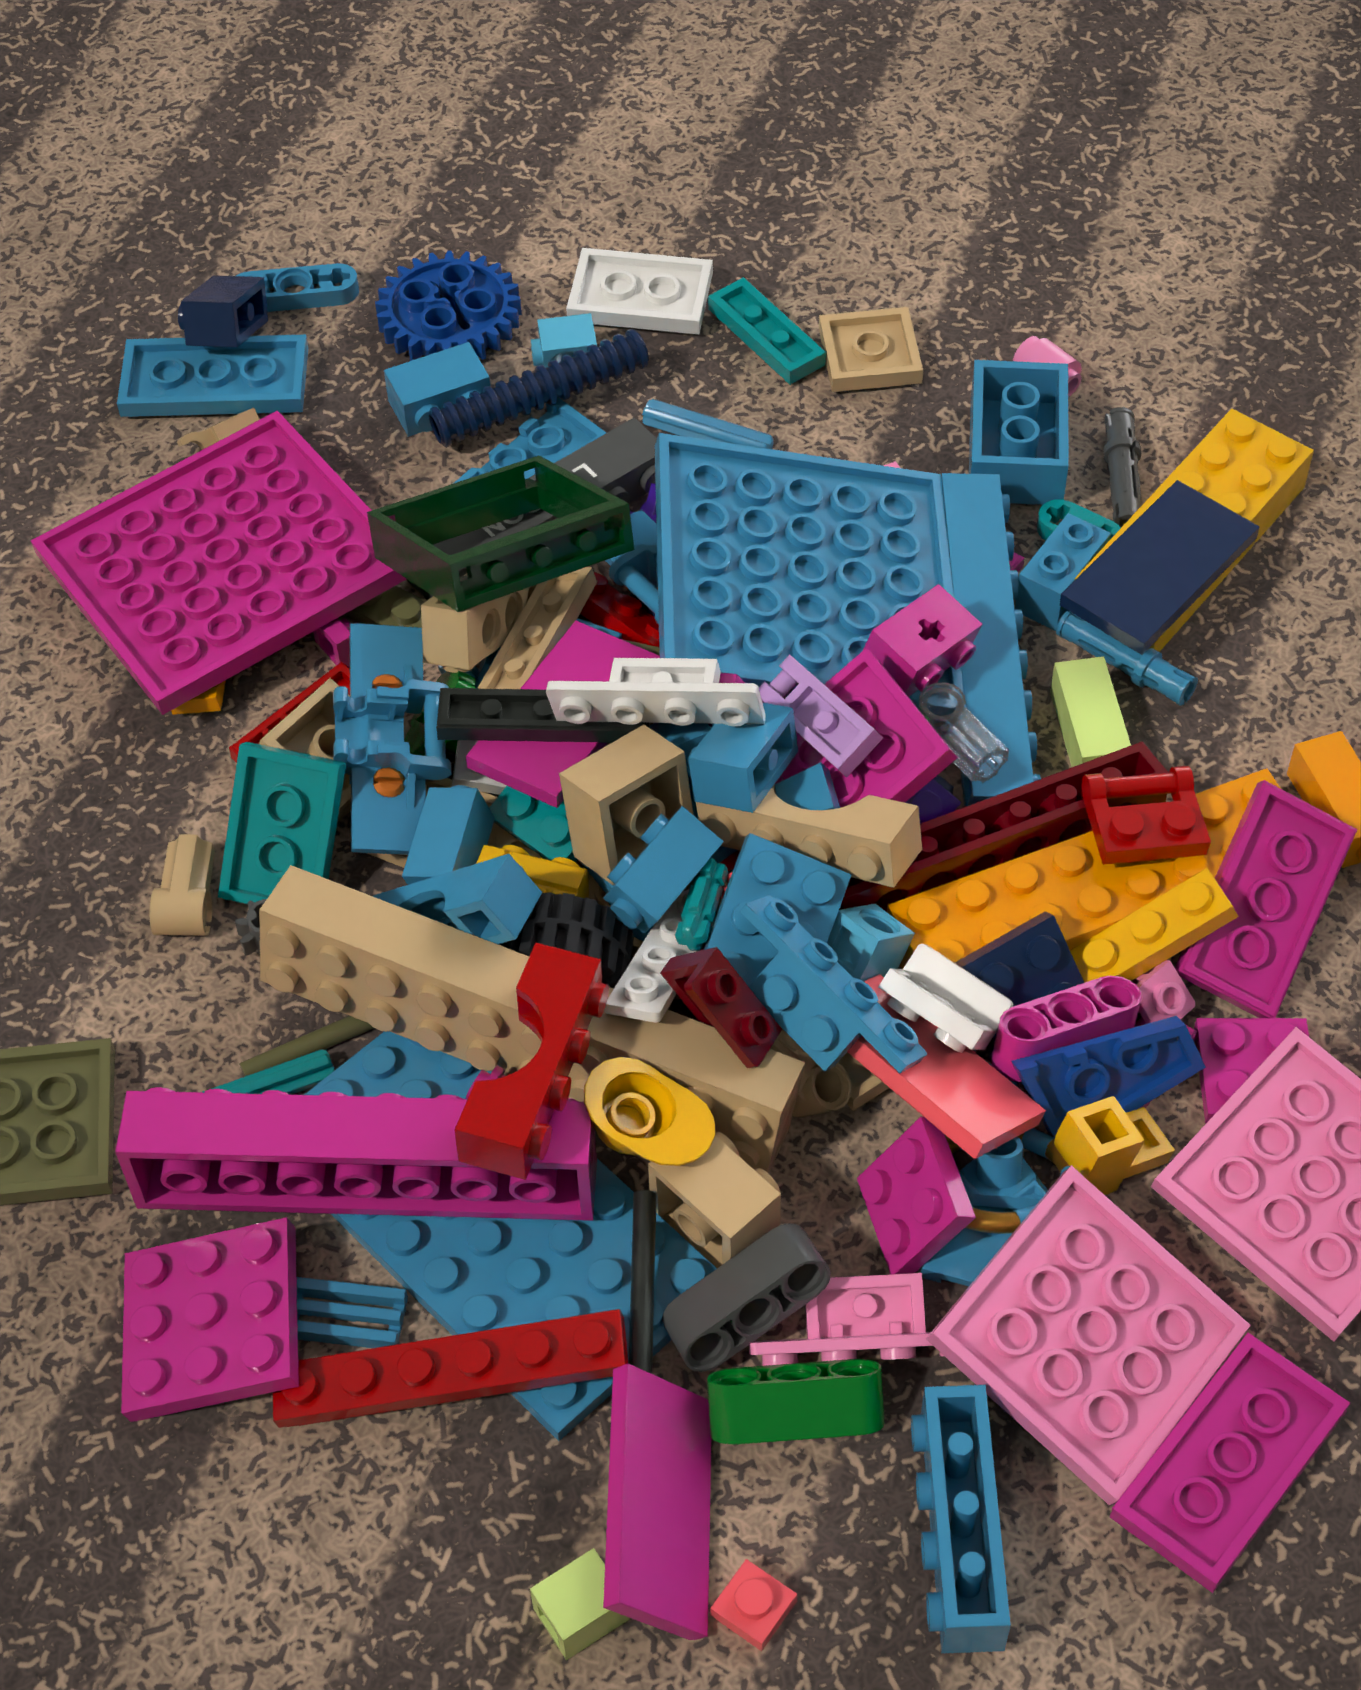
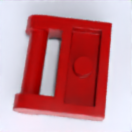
(1145, 829)

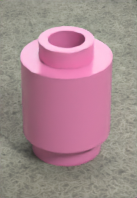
(1045, 351)

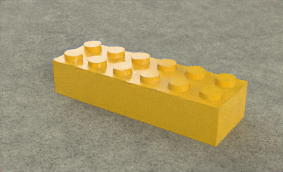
(1244, 470)

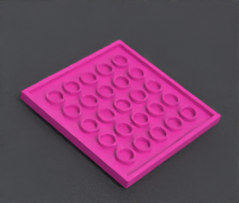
(218, 560)

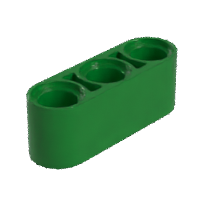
(796, 1401)

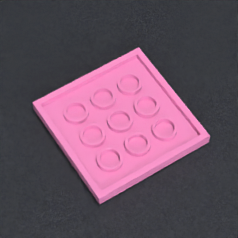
(1283, 1180)
(1089, 1334)

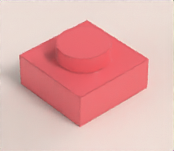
(753, 1604)

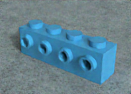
(964, 1520)

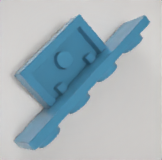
(818, 998)

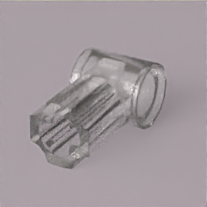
(977, 749)

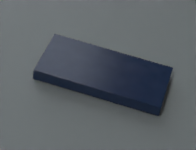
(1159, 566)

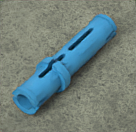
(1143, 669)

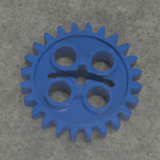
(424, 323)

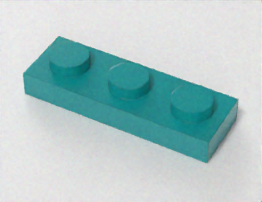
(767, 330)

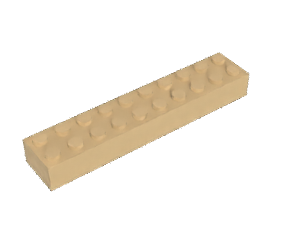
(462, 1000)

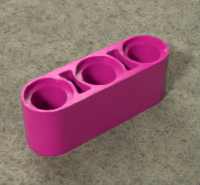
(1064, 1019)

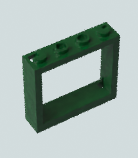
(588, 531)

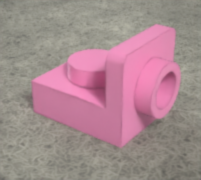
(1163, 994)

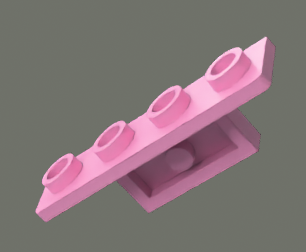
(857, 1315)

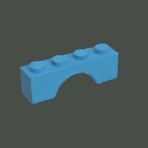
(480, 899)

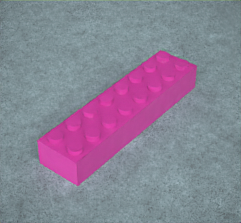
(339, 1157)

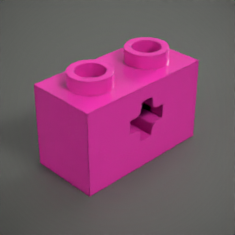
(925, 640)

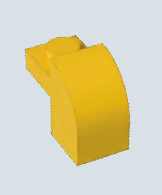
(1110, 1143)

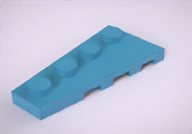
(550, 436)

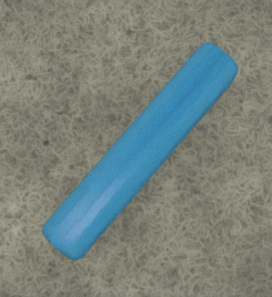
(697, 425)

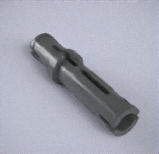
(1122, 456)

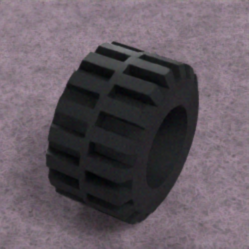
(578, 927)

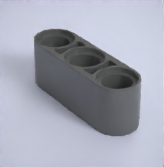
(746, 1297)

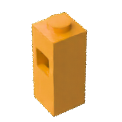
(1330, 779)

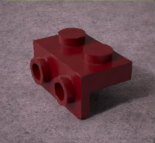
(723, 1001)

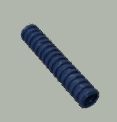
(538, 387)

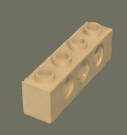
(468, 636)

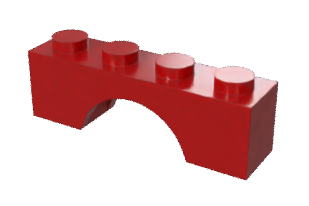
(510, 1116)

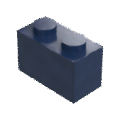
(223, 311)

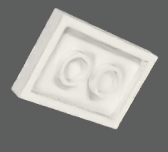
(641, 290)

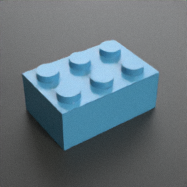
(1021, 428)

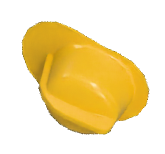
(647, 1113)

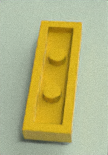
(1156, 930)

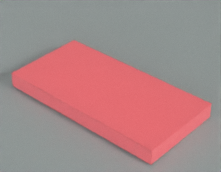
(953, 1088)

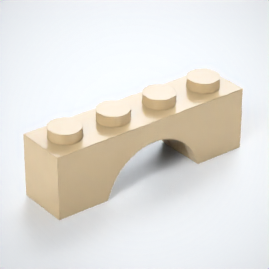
(868, 838)

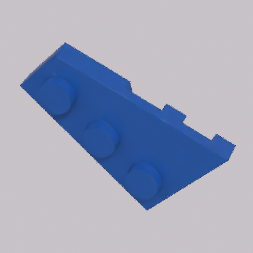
(1124, 1064)

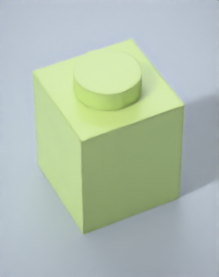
(572, 1604)

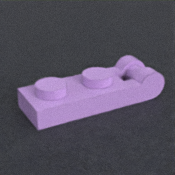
(821, 716)

